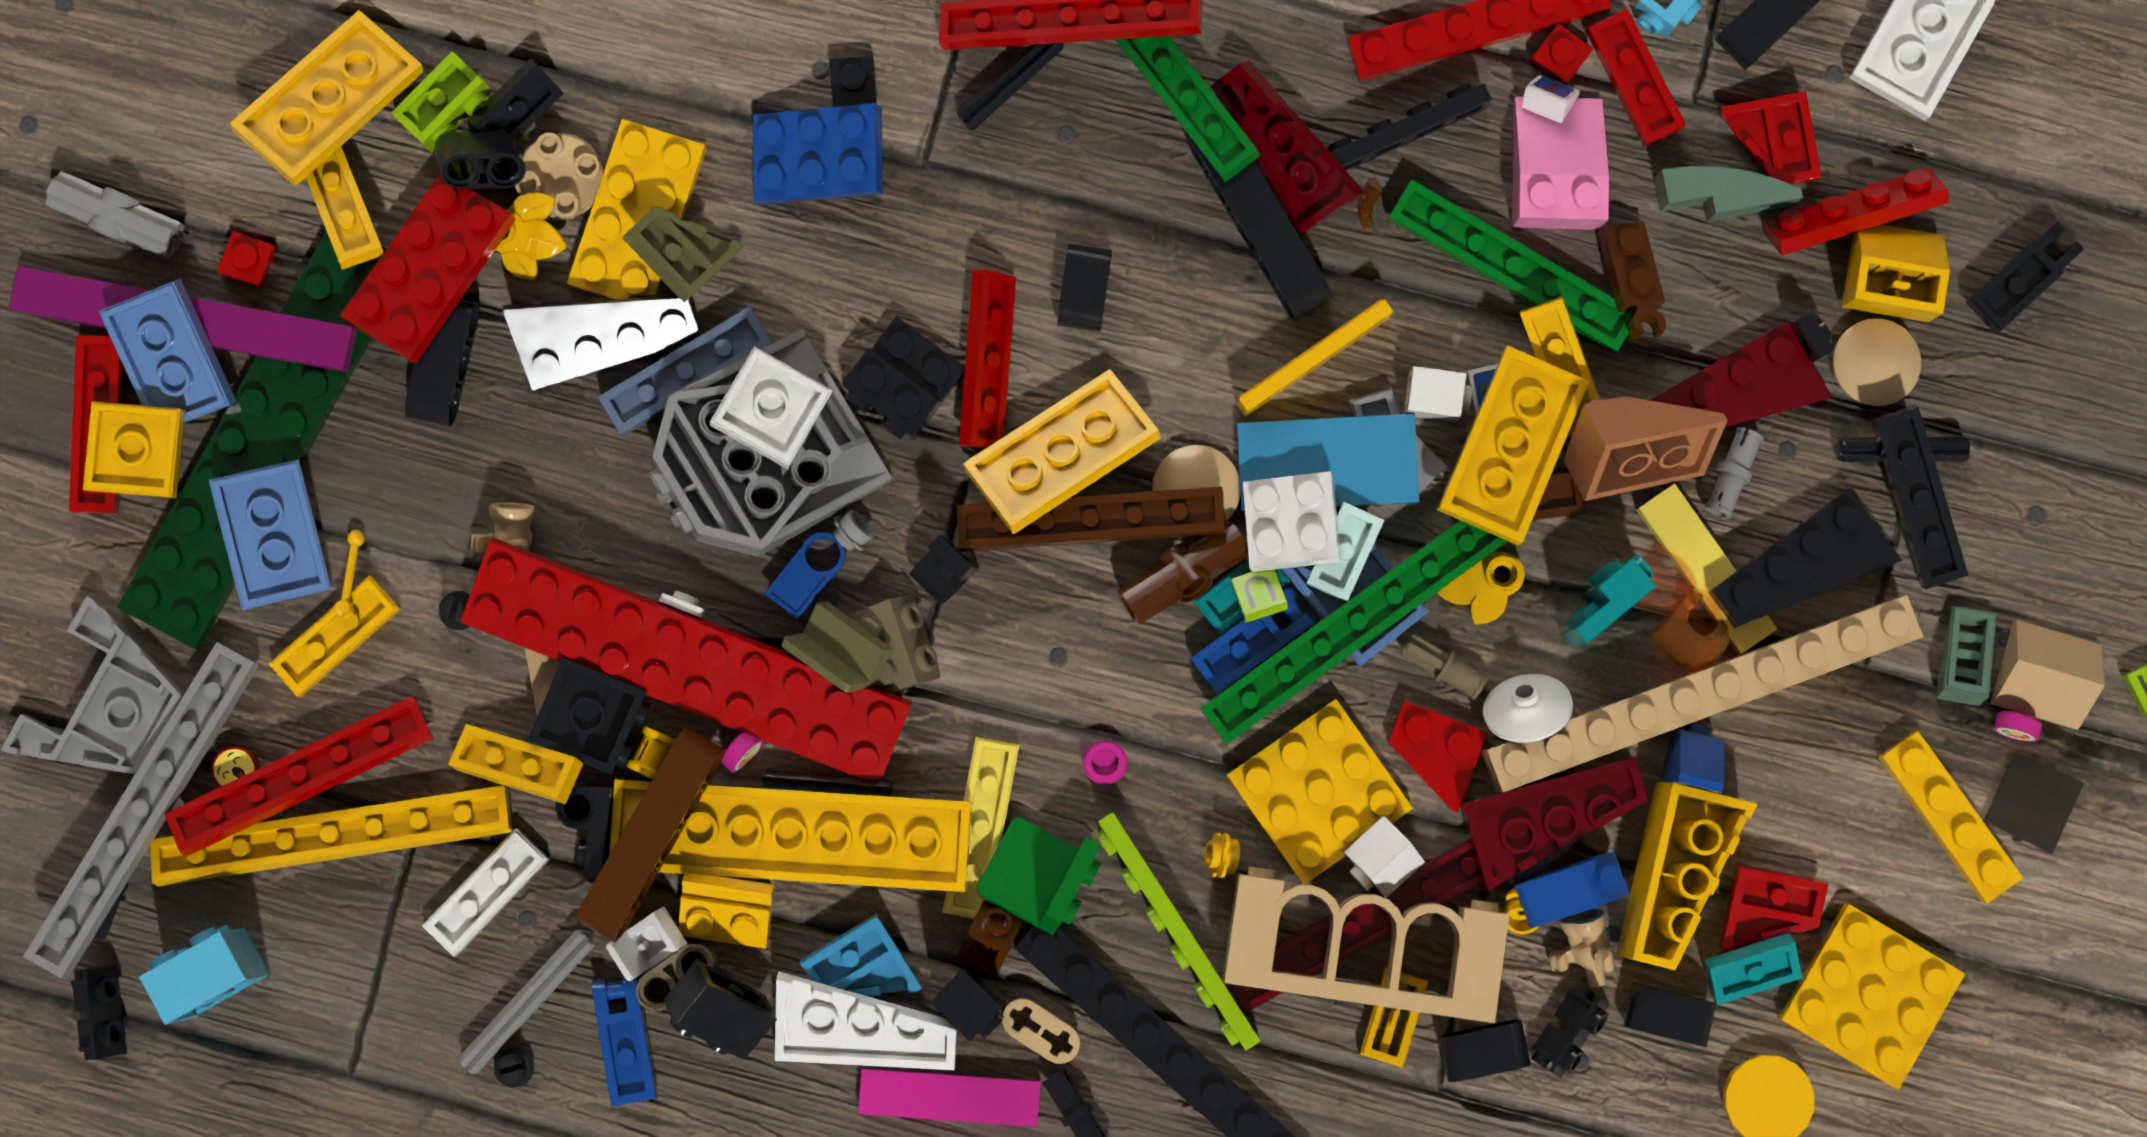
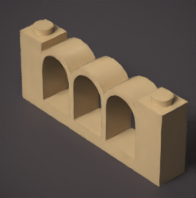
(1475, 962)

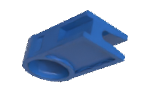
(801, 585)

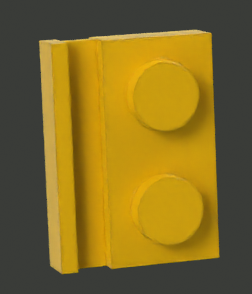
(725, 909)

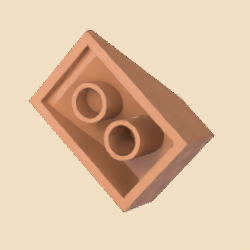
(1639, 445)

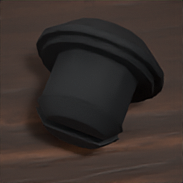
(452, 609)
(514, 1067)

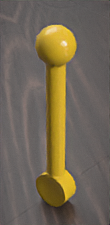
(343, 608)

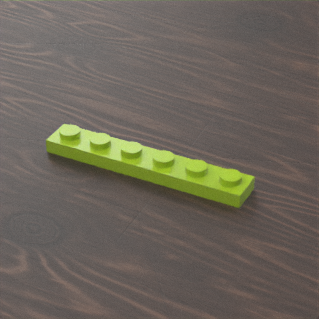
(1186, 948)

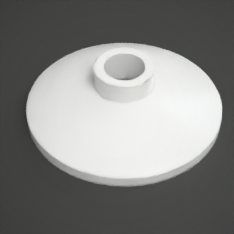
(1528, 708)

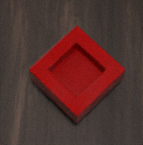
(1561, 54)
(246, 260)

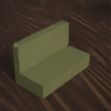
(839, 649)

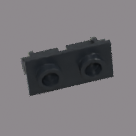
(99, 994)
(1583, 1019)

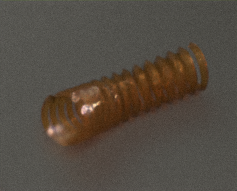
(1366, 218)

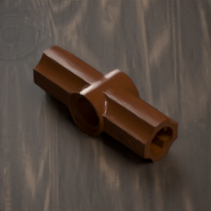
(1183, 573)

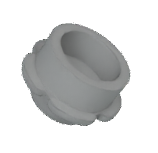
(853, 531)

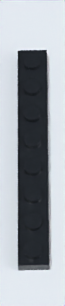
(1147, 1035)

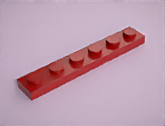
(1062, 21)
(1460, 31)
(298, 776)

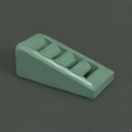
(1960, 692)

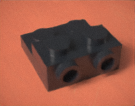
(902, 379)
(589, 716)

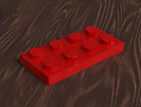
(427, 268)

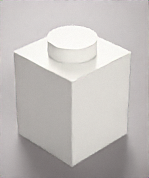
(1437, 394)
(1383, 858)

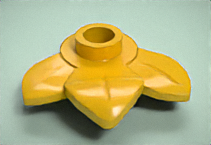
(530, 235)
(1481, 590)

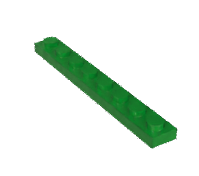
(1348, 629)

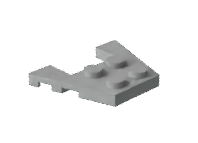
(119, 710)

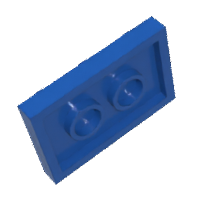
(817, 154)

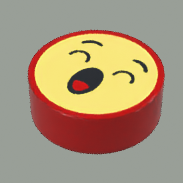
(233, 764)

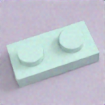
(1356, 538)

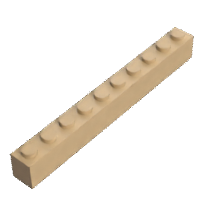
(1705, 693)

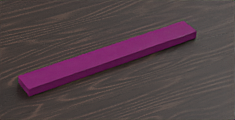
(226, 325)

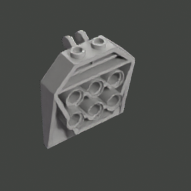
(716, 499)

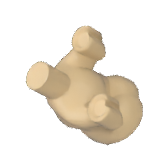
(511, 525)
(1587, 946)

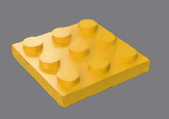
(1318, 790)
(1871, 996)

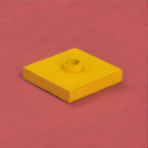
(134, 449)

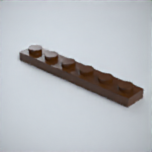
(1099, 520)

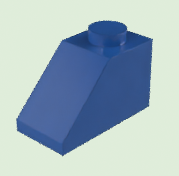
(1695, 759)
(1572, 889)

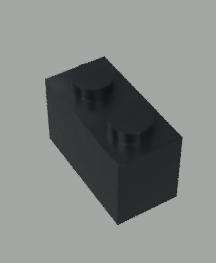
(970, 1005)
(719, 1010)

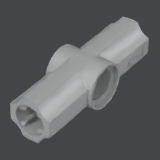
(114, 214)

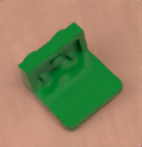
(1038, 875)

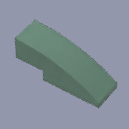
(1722, 191)

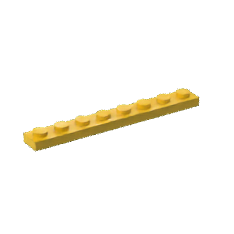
(338, 835)

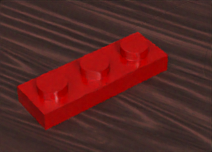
(1635, 78)

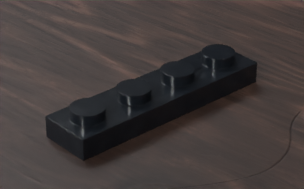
(1421, 121)
(1919, 497)

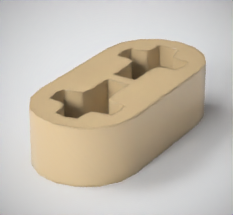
(1035, 1040)

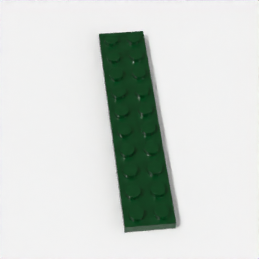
(272, 423)

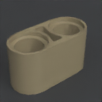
(672, 971)

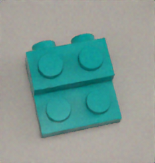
(1613, 592)

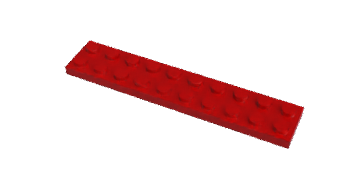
(683, 660)

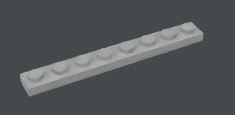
(140, 812)

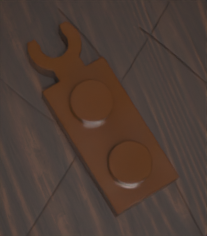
(1633, 276)

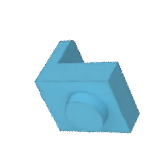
(1660, 21)

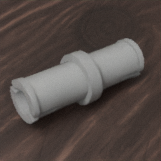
(1734, 473)

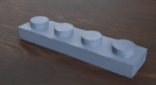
(647, 392)

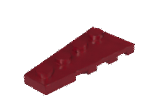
(1292, 158)
(1754, 380)
(1537, 820)

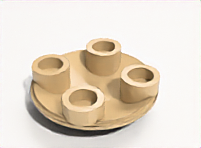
(563, 169)
(1876, 362)
(1199, 468)

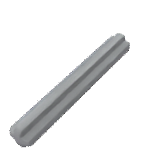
(526, 1001)

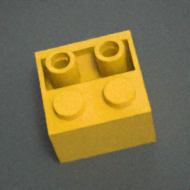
(1897, 273)

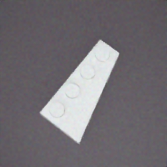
(852, 1029)

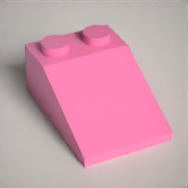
(1560, 168)

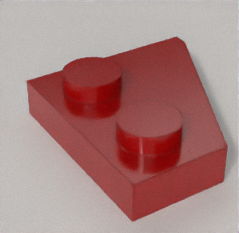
(1777, 136)
(1437, 750)
(1769, 905)

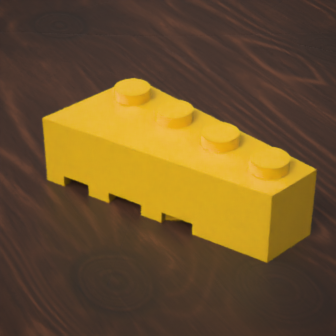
(1677, 869)

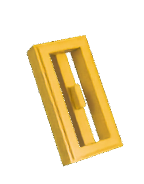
(1408, 1030)

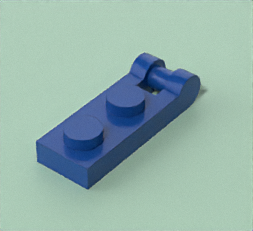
(1249, 645)
(624, 1043)

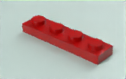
(1855, 211)
(987, 359)
(97, 379)

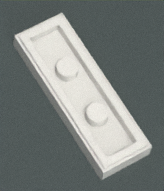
(485, 892)

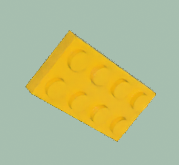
(326, 98)
(641, 173)
(1513, 445)
(1061, 451)

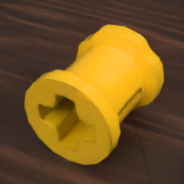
(650, 752)

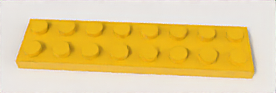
(815, 837)

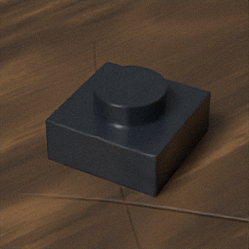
(1813, 336)

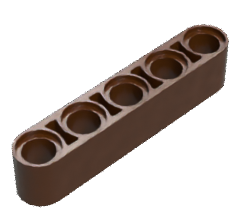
(650, 834)

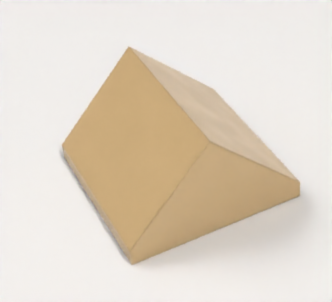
(2049, 675)

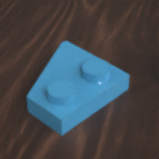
(862, 962)

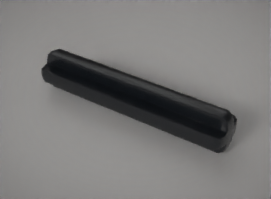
(1007, 83)
(1868, 449)
(824, 783)

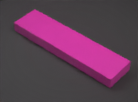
(949, 1097)

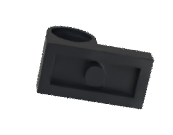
(943, 570)
(594, 850)

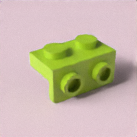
(442, 101)

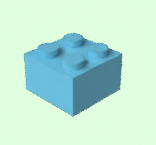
(203, 975)

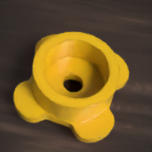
(1222, 855)
(1517, 920)

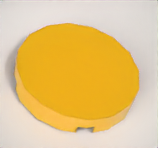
(1768, 1097)

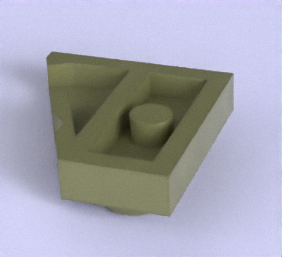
(679, 250)

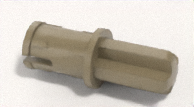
(1444, 666)

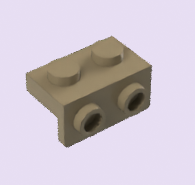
(901, 626)

